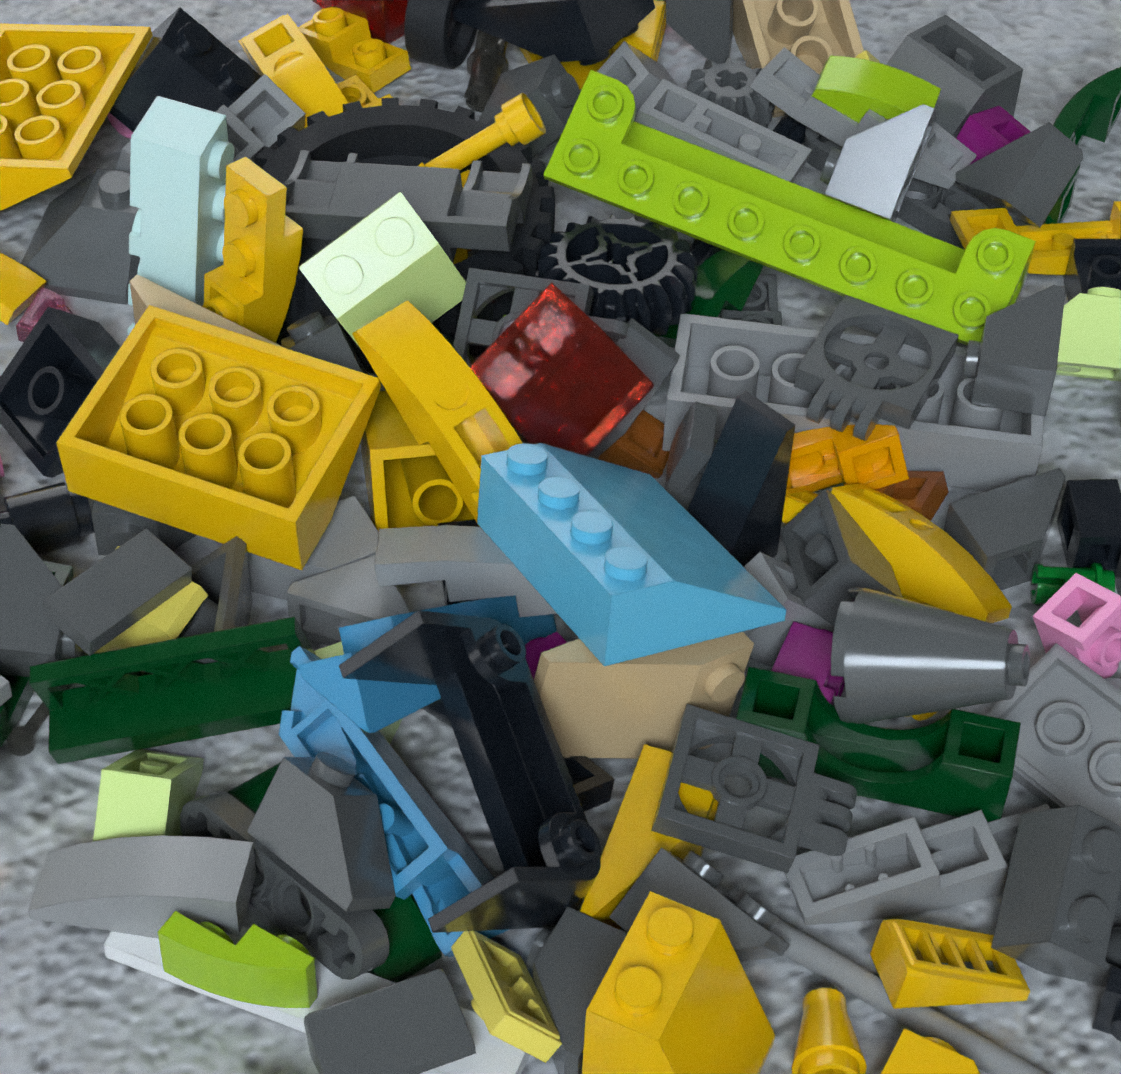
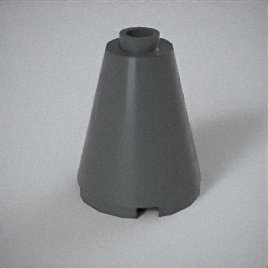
(919, 659)

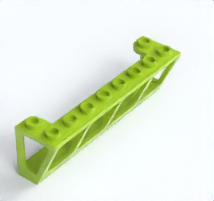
(782, 222)

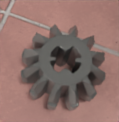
(729, 87)

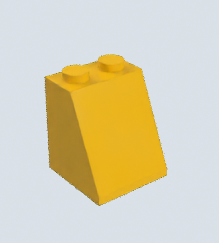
(405, 478)
(675, 1001)

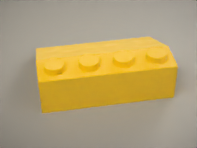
(56, 97)
(219, 435)

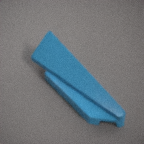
(381, 703)
(421, 842)

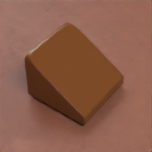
(640, 447)

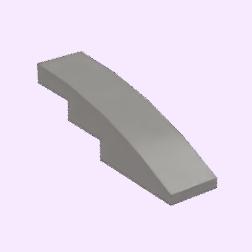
(789, 86)
(461, 557)
(906, 869)

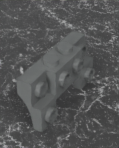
(482, 215)

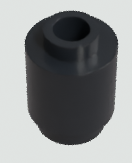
(49, 517)

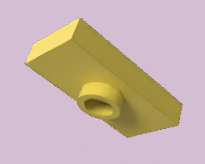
(506, 995)

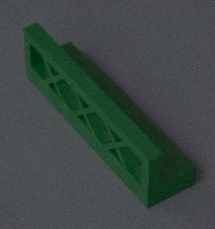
(175, 702)

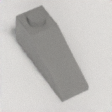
(721, 131)

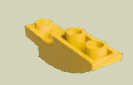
(294, 66)
(258, 253)
(436, 395)
(922, 555)

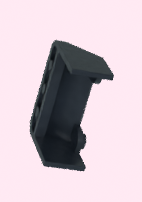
(511, 759)

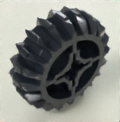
(630, 267)

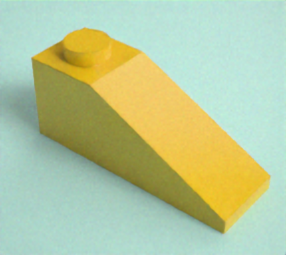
(632, 842)

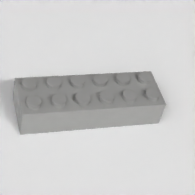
(967, 441)

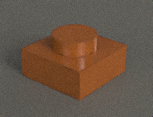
(921, 492)

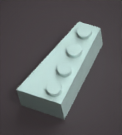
(180, 194)

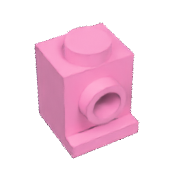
(1097, 638)

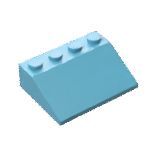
(615, 554)

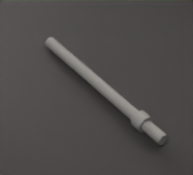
(870, 989)

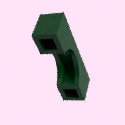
(943, 768)

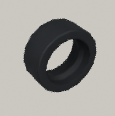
(434, 35)

